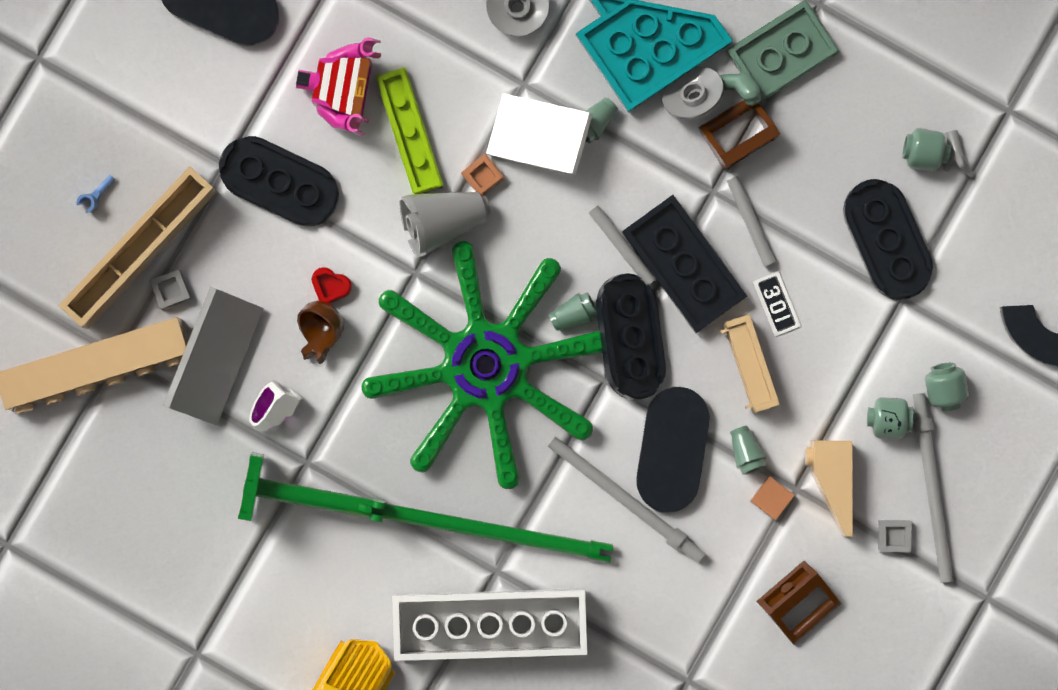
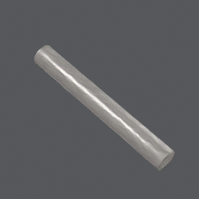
(751, 221)
(622, 245)

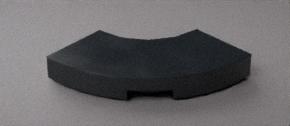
(1030, 334)

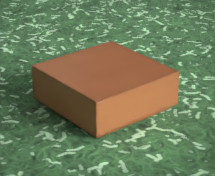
(483, 175)
(772, 498)

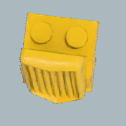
(356, 667)

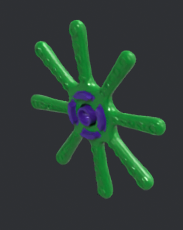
(460, 369)

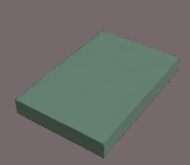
(783, 49)

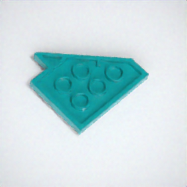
(648, 45)

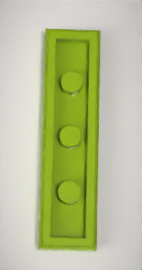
(409, 131)

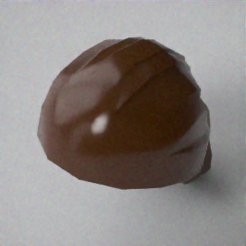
(321, 328)

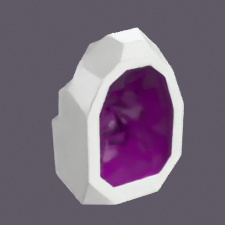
(273, 406)

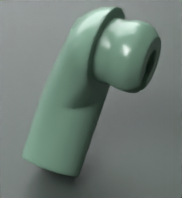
(745, 86)

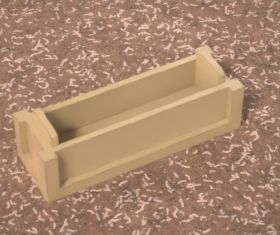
(751, 363)

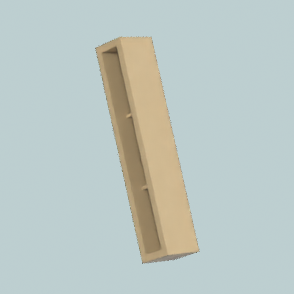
(137, 248)
(93, 364)

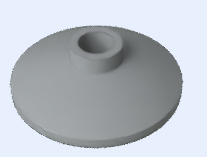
(519, 23)
(693, 94)

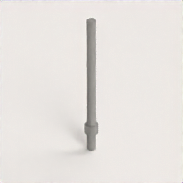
(923, 425)
(674, 537)

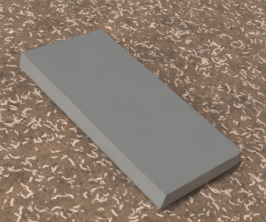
(213, 356)

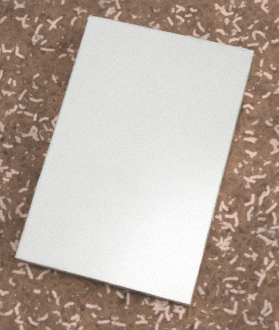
(539, 134)

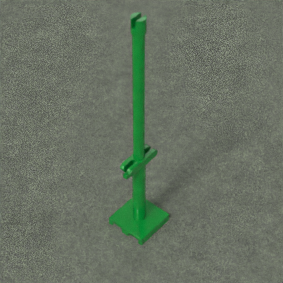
(378, 509)

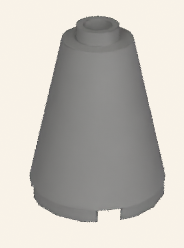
(441, 218)

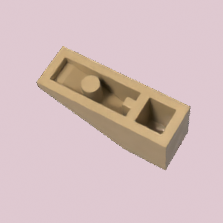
(833, 474)

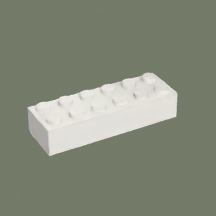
(489, 624)

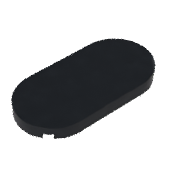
(234, 20)
(279, 181)
(887, 239)
(630, 336)
(672, 449)

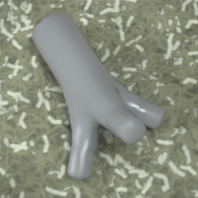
(956, 153)

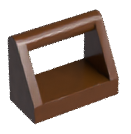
(747, 147)
(790, 592)

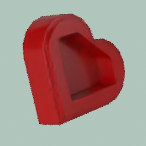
(330, 286)

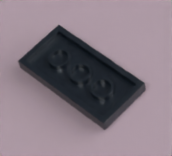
(684, 264)

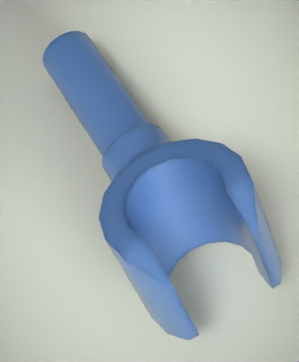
(96, 194)

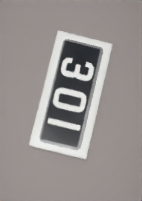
(776, 303)

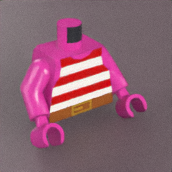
(341, 84)

